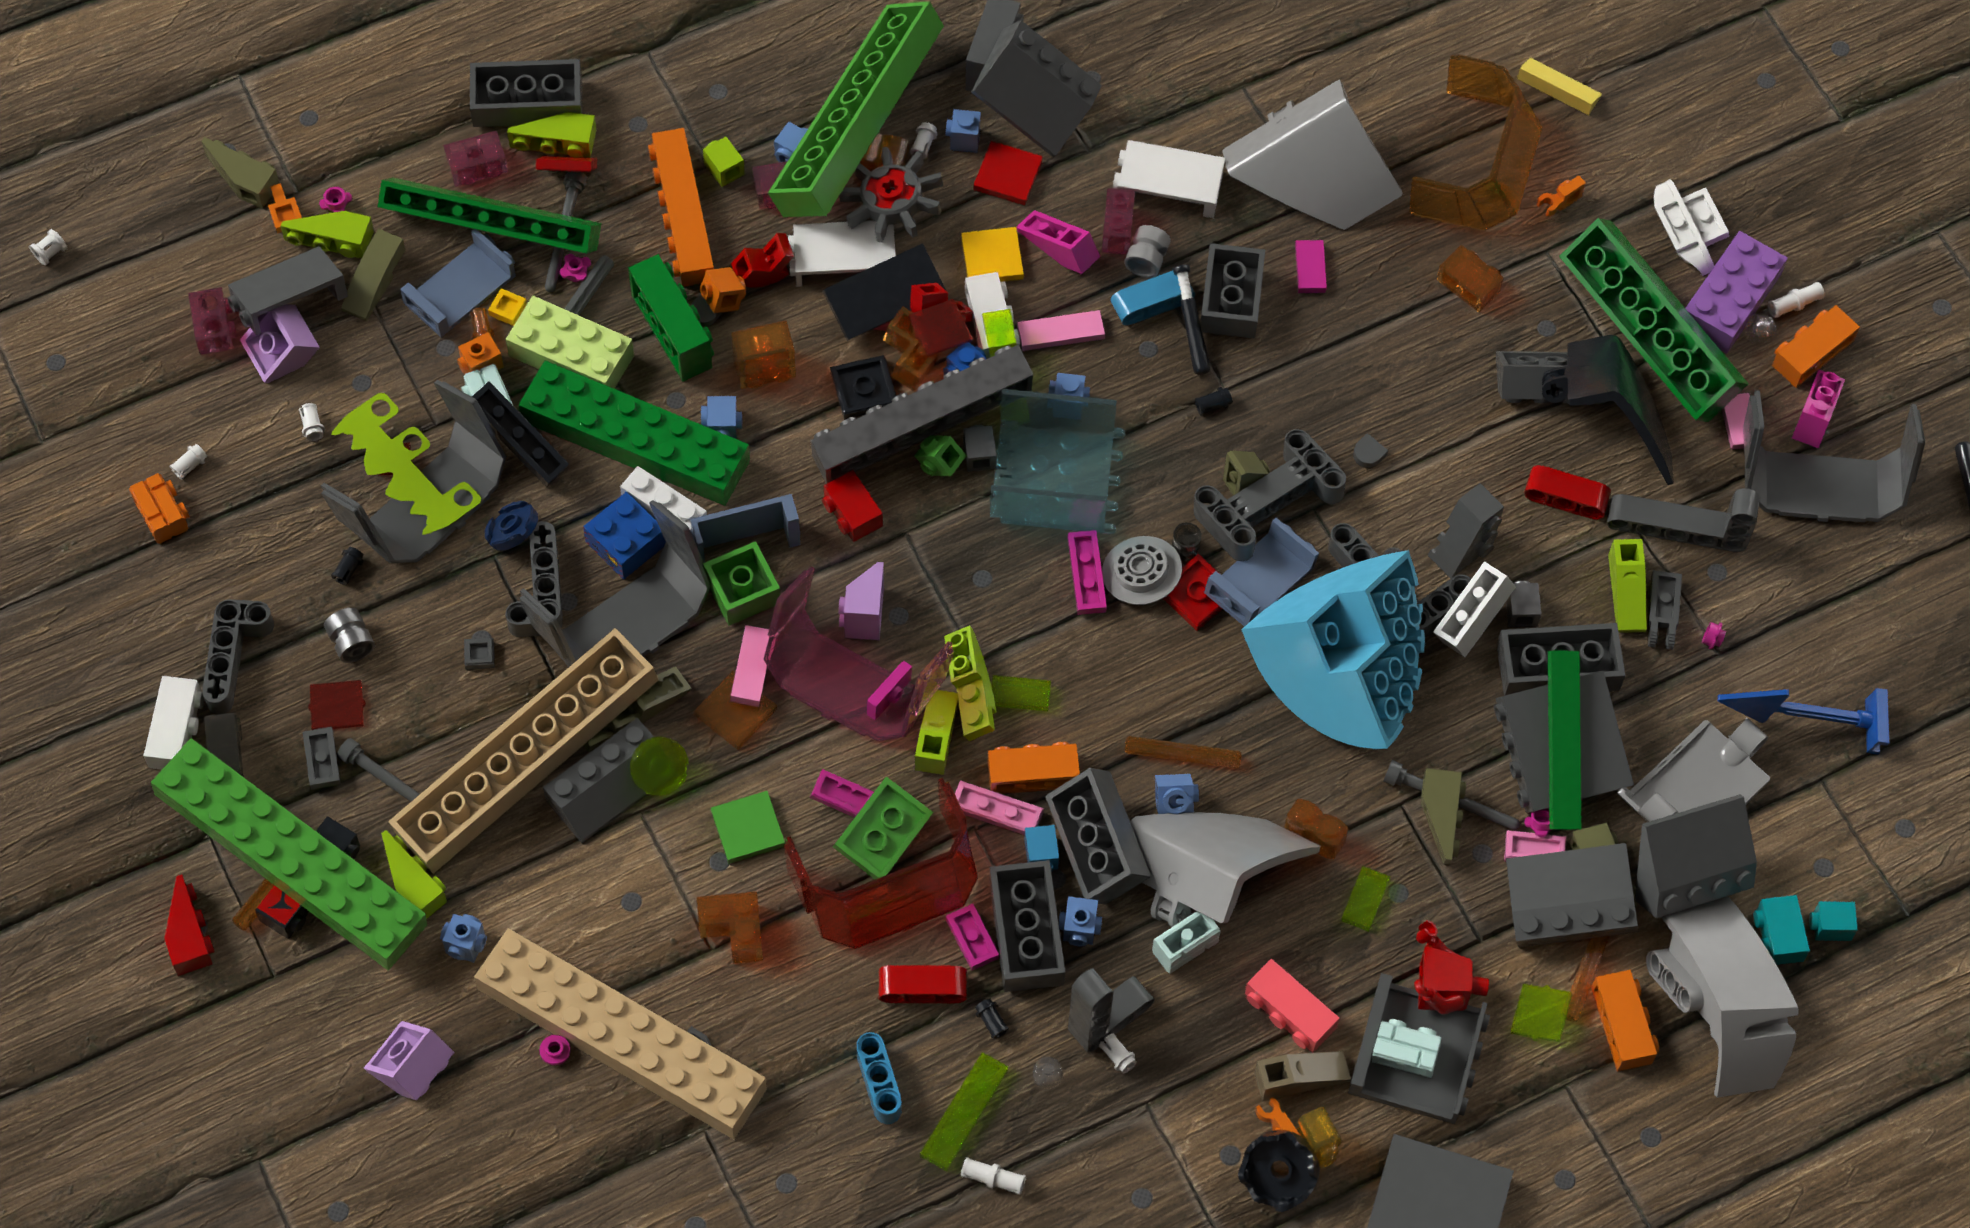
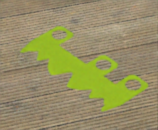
(391, 456)

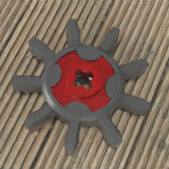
(892, 194)

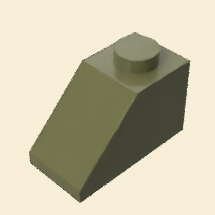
(1242, 470)

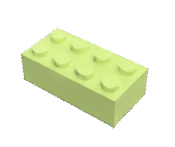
(569, 342)

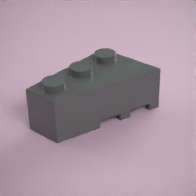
(1470, 531)

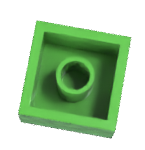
(742, 583)

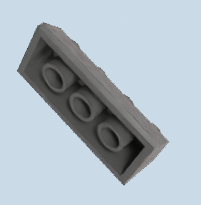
(1522, 373)
(598, 784)

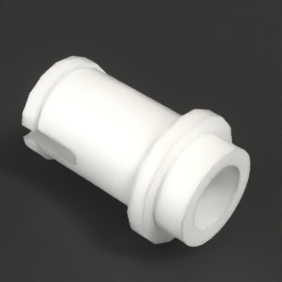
(925, 134)
(313, 429)
(188, 461)
(1118, 1053)

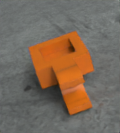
(1566, 194)
(283, 208)
(1278, 1119)

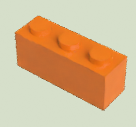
(1815, 345)
(1032, 767)
(1625, 1020)

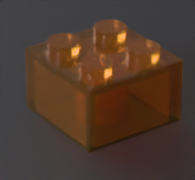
(763, 355)

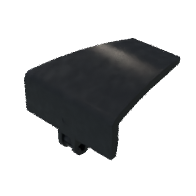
(1603, 372)

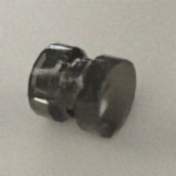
(1190, 536)

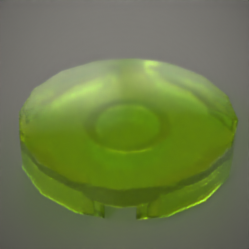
(659, 765)

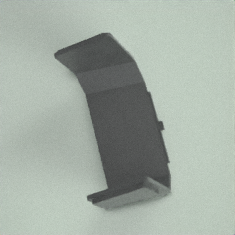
(470, 457)
(1830, 485)
(644, 610)

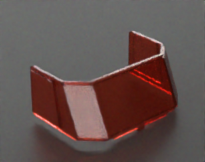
(895, 900)

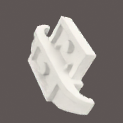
(1690, 223)

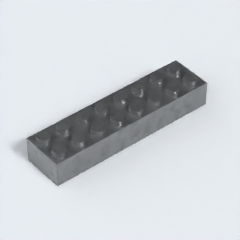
(920, 414)

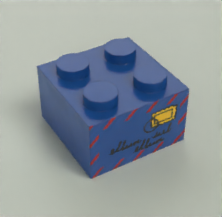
(624, 535)

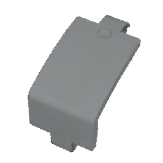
(1701, 772)

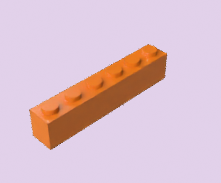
(682, 206)

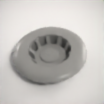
(1140, 560)

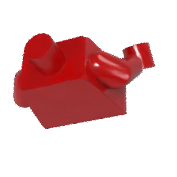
(1444, 975)

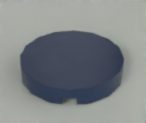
(511, 526)

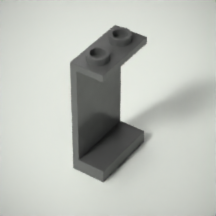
(283, 285)

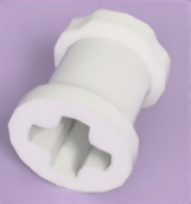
(44, 255)

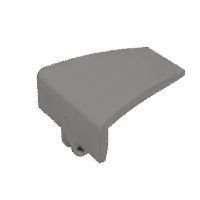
(1206, 857)

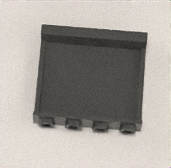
(1527, 738)
(1435, 1096)
(1438, 1189)

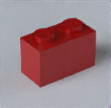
(852, 506)

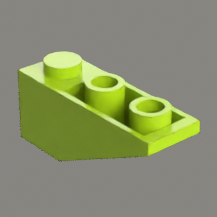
(559, 134)
(335, 232)
(1628, 584)
(936, 733)
(410, 877)

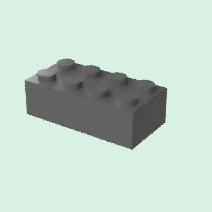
(524, 91)
(1525, 654)
(1098, 836)
(1026, 926)

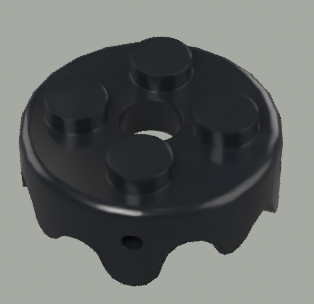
(1271, 1188)

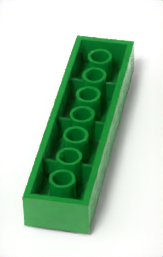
(1653, 320)
(635, 432)

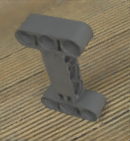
(1269, 494)

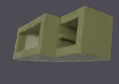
(373, 274)

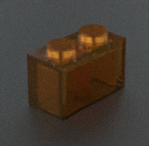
(1470, 278)

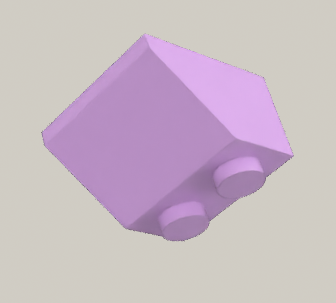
(282, 346)
(862, 605)
(410, 1060)

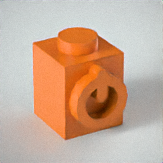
(723, 289)
(479, 354)

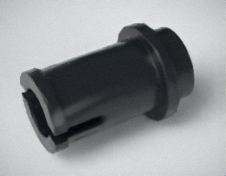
(1213, 401)
(351, 559)
(991, 1018)

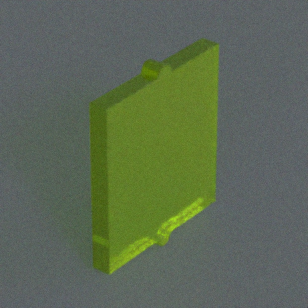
(1541, 1013)

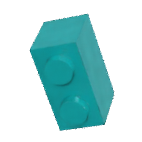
(1782, 929)

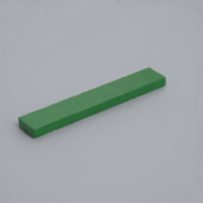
(1564, 740)

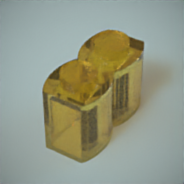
(1321, 1134)

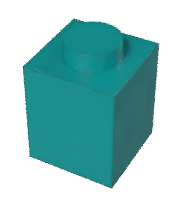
(1834, 921)

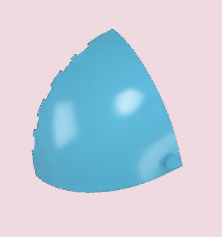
(1346, 650)

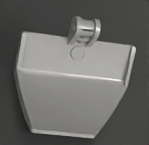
(1316, 160)

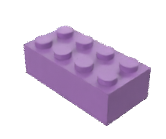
(1735, 289)

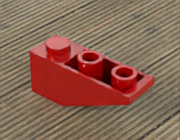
(183, 933)

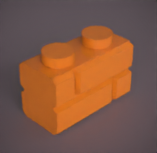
(159, 508)

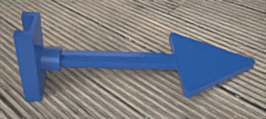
(1764, 703)

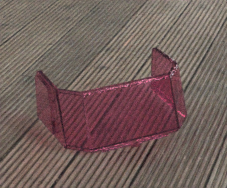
(837, 678)

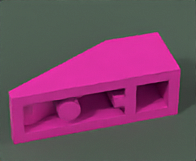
(1061, 241)

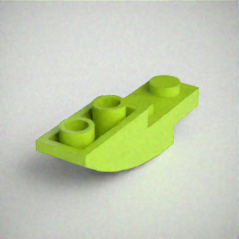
(973, 684)

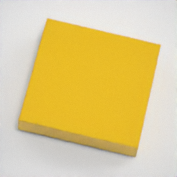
(993, 252)

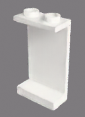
(1171, 174)
(837, 248)

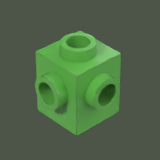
(939, 455)

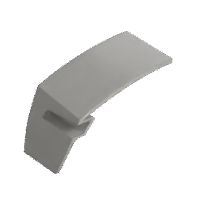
(1735, 985)

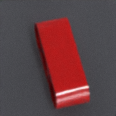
(1567, 492)
(923, 984)

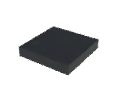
(862, 385)

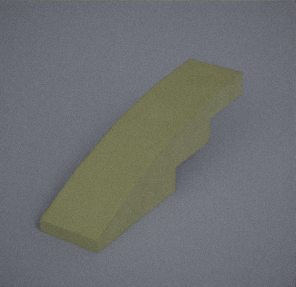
(656, 699)

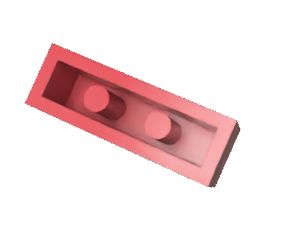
(1291, 1006)

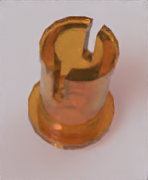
(480, 323)

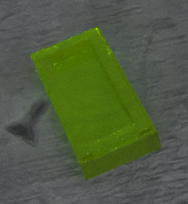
(1021, 692)
(1365, 898)

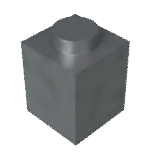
(979, 448)
(1524, 605)

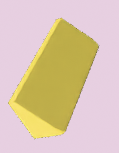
(1558, 86)

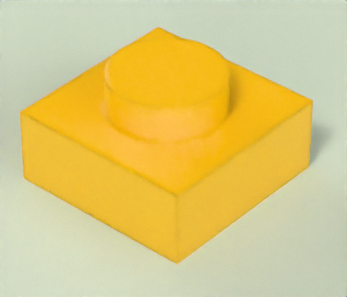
(507, 307)

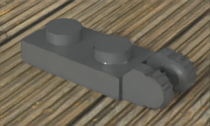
(1664, 606)

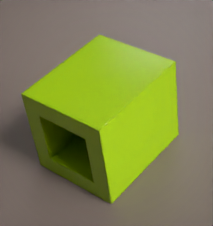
(723, 161)

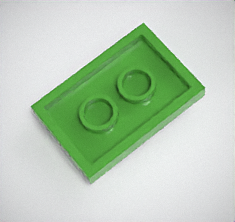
(882, 829)

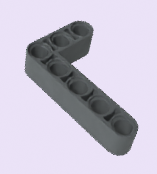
(1686, 523)
(1359, 549)
(1100, 1011)

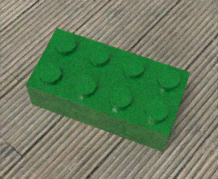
(671, 317)

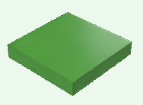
(747, 827)

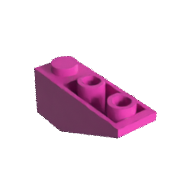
(1818, 408)

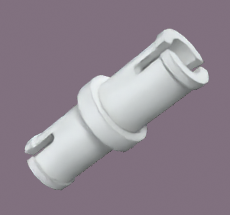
(1796, 299)
(993, 1176)

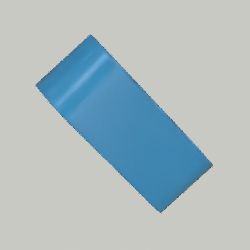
(1148, 298)
(879, 1064)

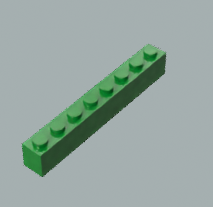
(489, 215)

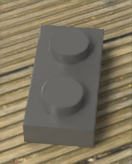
(321, 758)

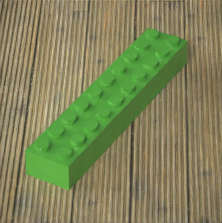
(856, 110)
(289, 854)

